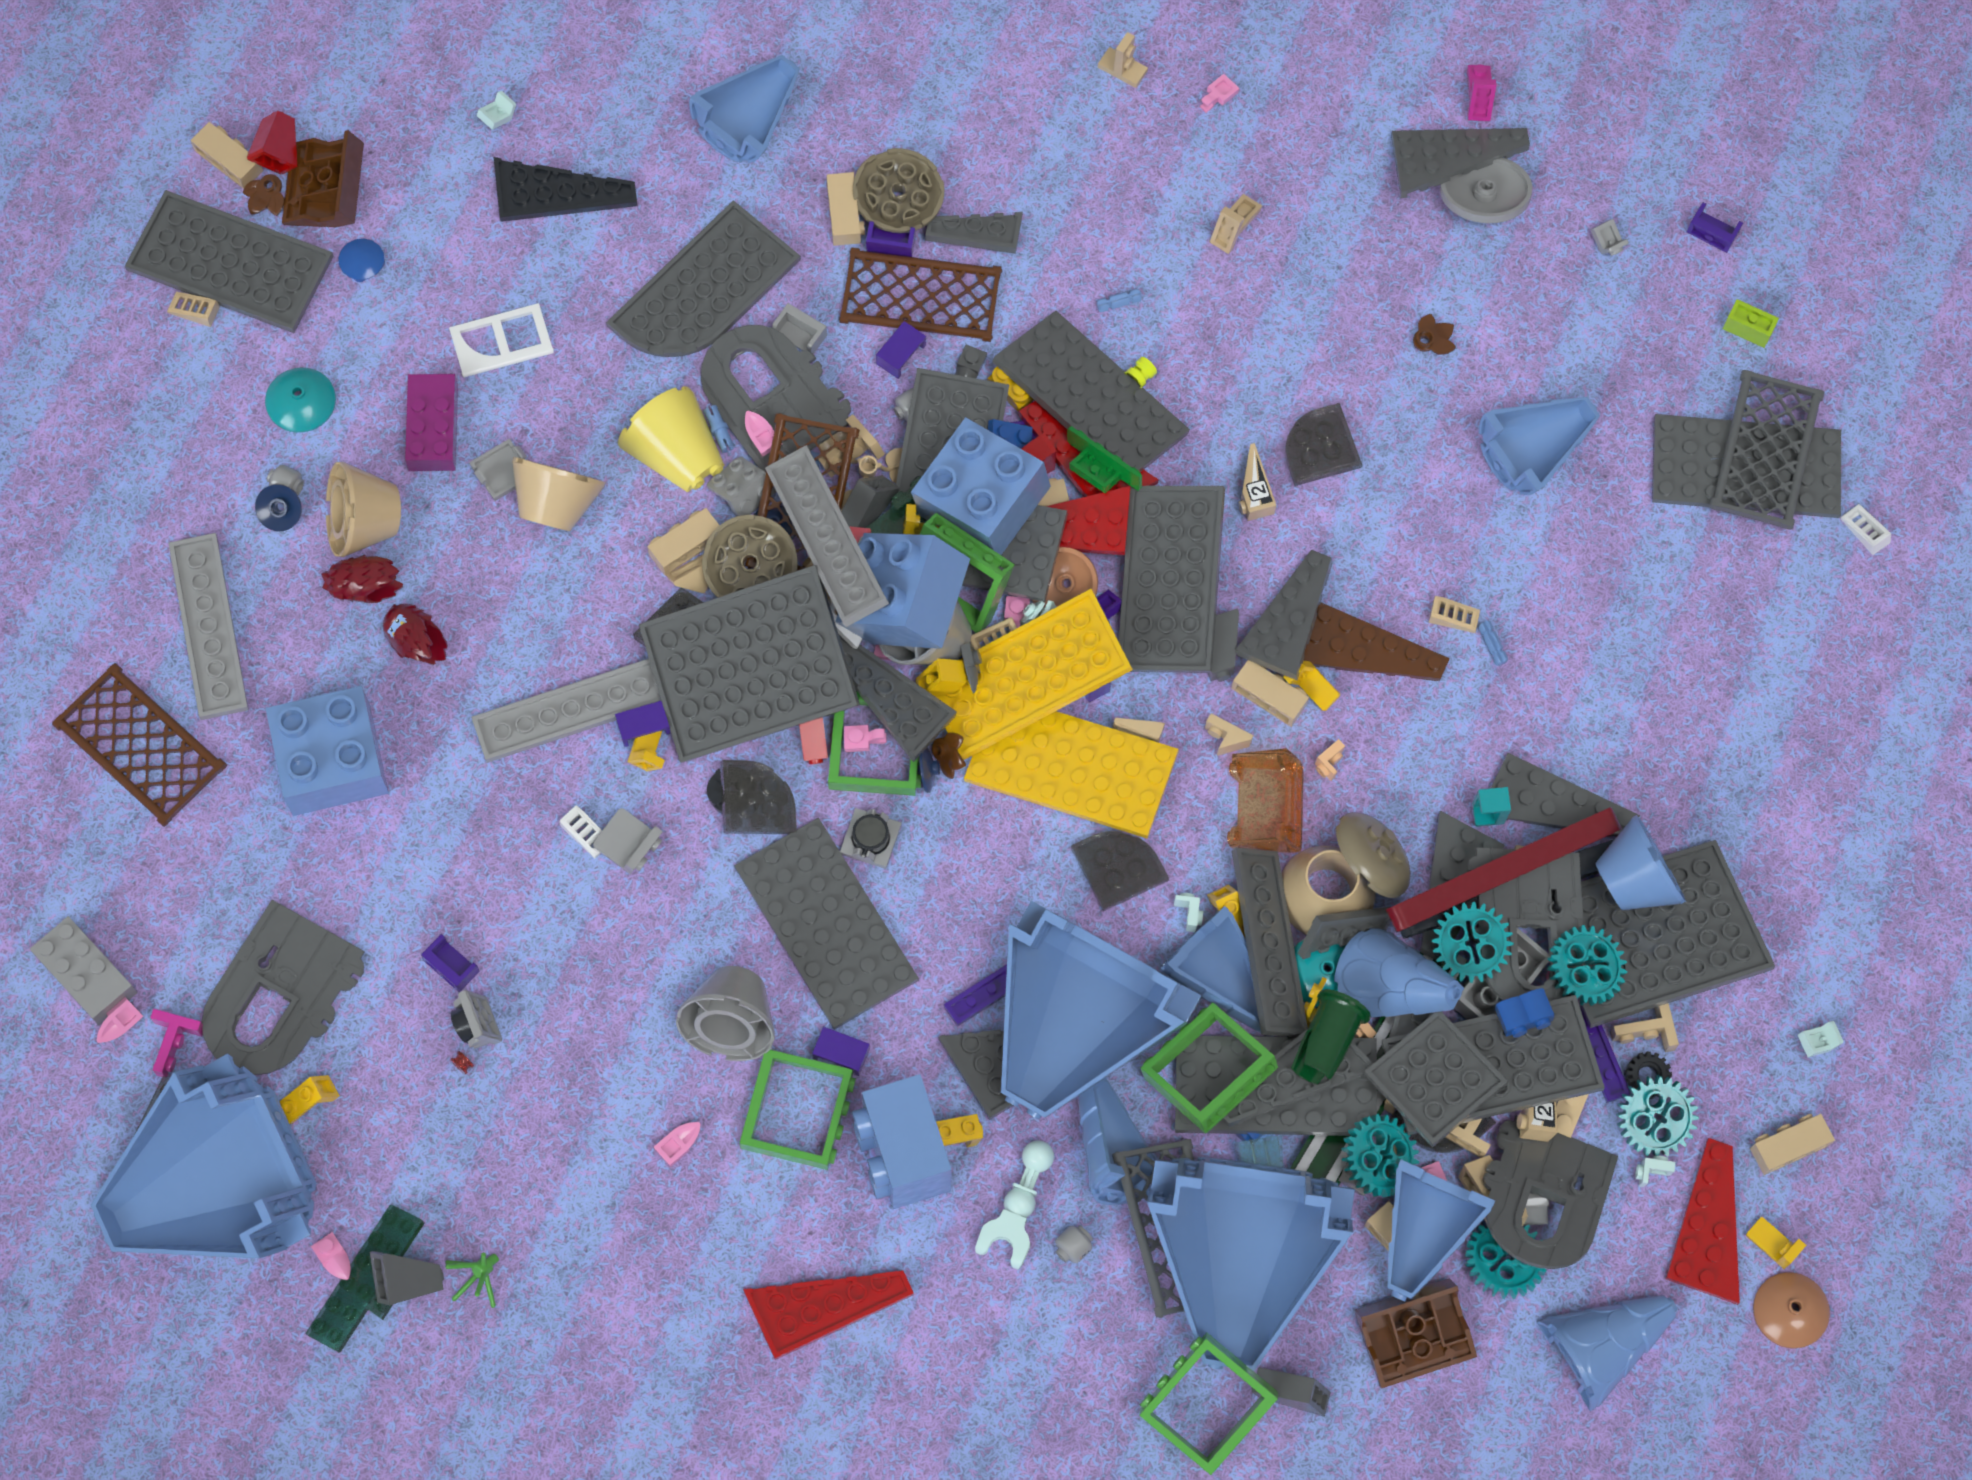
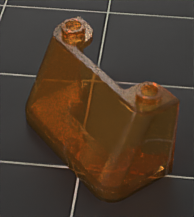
(1268, 801)

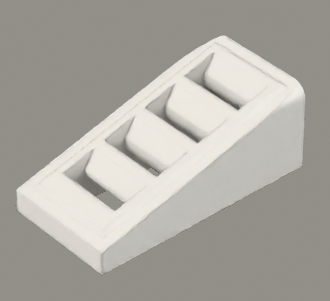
(1871, 545)
(579, 838)

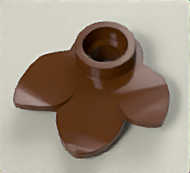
(265, 198)
(1436, 334)
(947, 753)

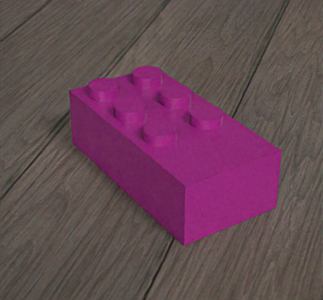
(431, 422)

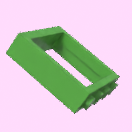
(980, 557)
(868, 785)
(1230, 1096)
(835, 1131)
(1242, 1427)

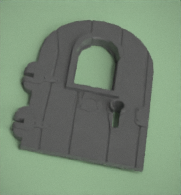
(798, 394)
(1527, 904)
(304, 970)
(1550, 1172)

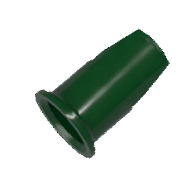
(1329, 1035)

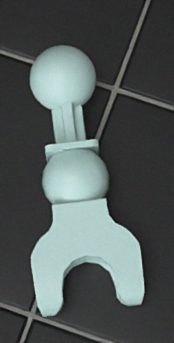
(1018, 1205)

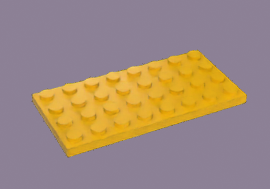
(1036, 672)
(1079, 771)

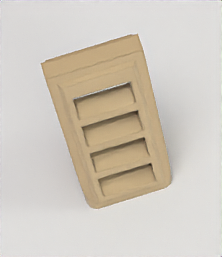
(206, 319)
(1444, 620)
(991, 631)
(1146, 729)

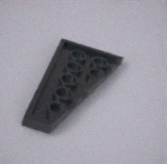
(551, 191)

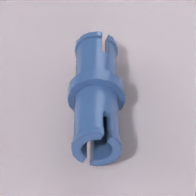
(719, 428)

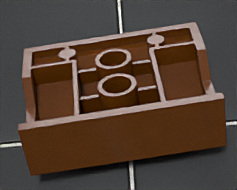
(324, 183)
(1416, 1334)

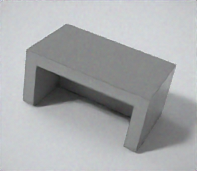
(800, 328)

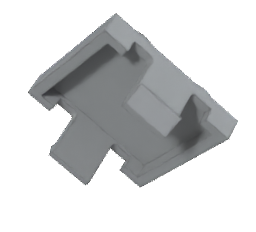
(496, 468)

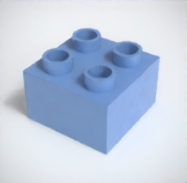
(982, 485)
(921, 585)
(327, 750)
(906, 1143)

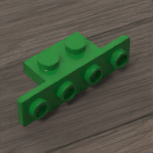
(1099, 465)

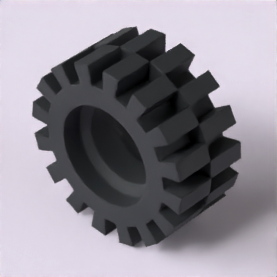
(1646, 1060)

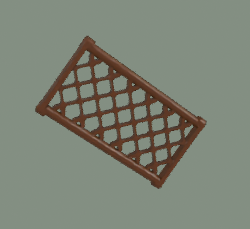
(891, 262)
(780, 420)
(116, 671)

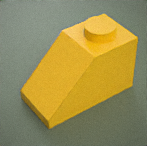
(943, 677)

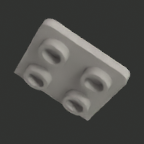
(740, 486)
(627, 841)

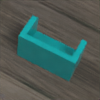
(1491, 806)

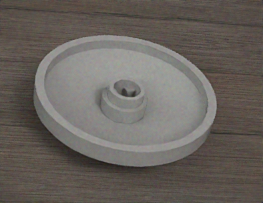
(1490, 193)

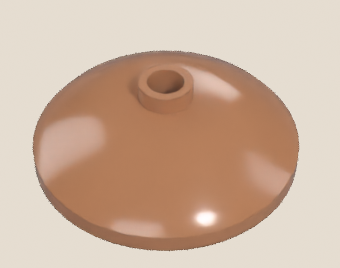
(1078, 569)
(1779, 1321)

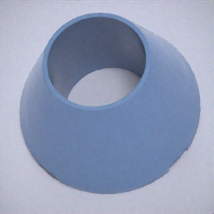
(1637, 870)

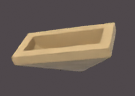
(690, 576)

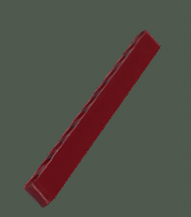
(1503, 869)

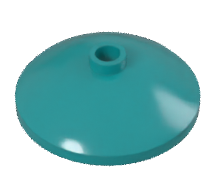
(303, 411)
(1312, 970)

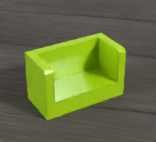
(1750, 323)

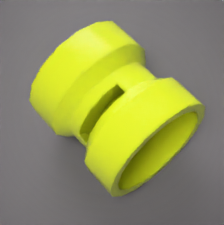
(1142, 371)

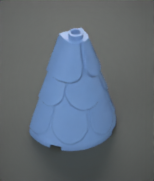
(745, 108)
(1534, 440)
(1218, 968)
(1393, 977)
(1106, 1131)
(1428, 1227)
(1608, 1341)

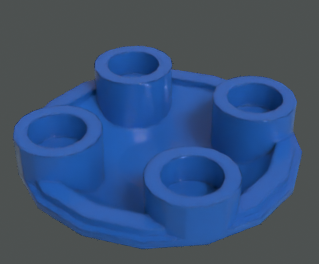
(361, 259)

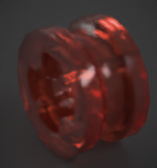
(462, 1062)

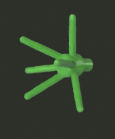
(481, 1270)

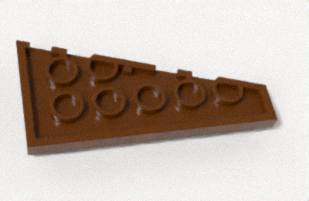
(1358, 646)

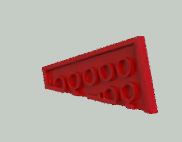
(1037, 417)
(1097, 522)
(1707, 1241)
(814, 1309)

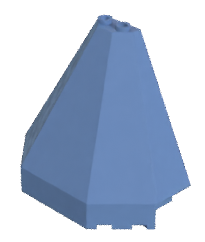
(1055, 999)
(209, 1172)
(1245, 1245)

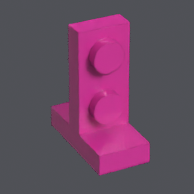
(1481, 92)
(173, 1038)

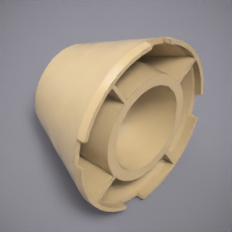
(553, 494)
(361, 509)
(1305, 903)

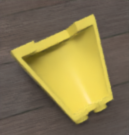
(673, 439)

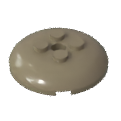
(898, 172)
(745, 538)
(1374, 853)

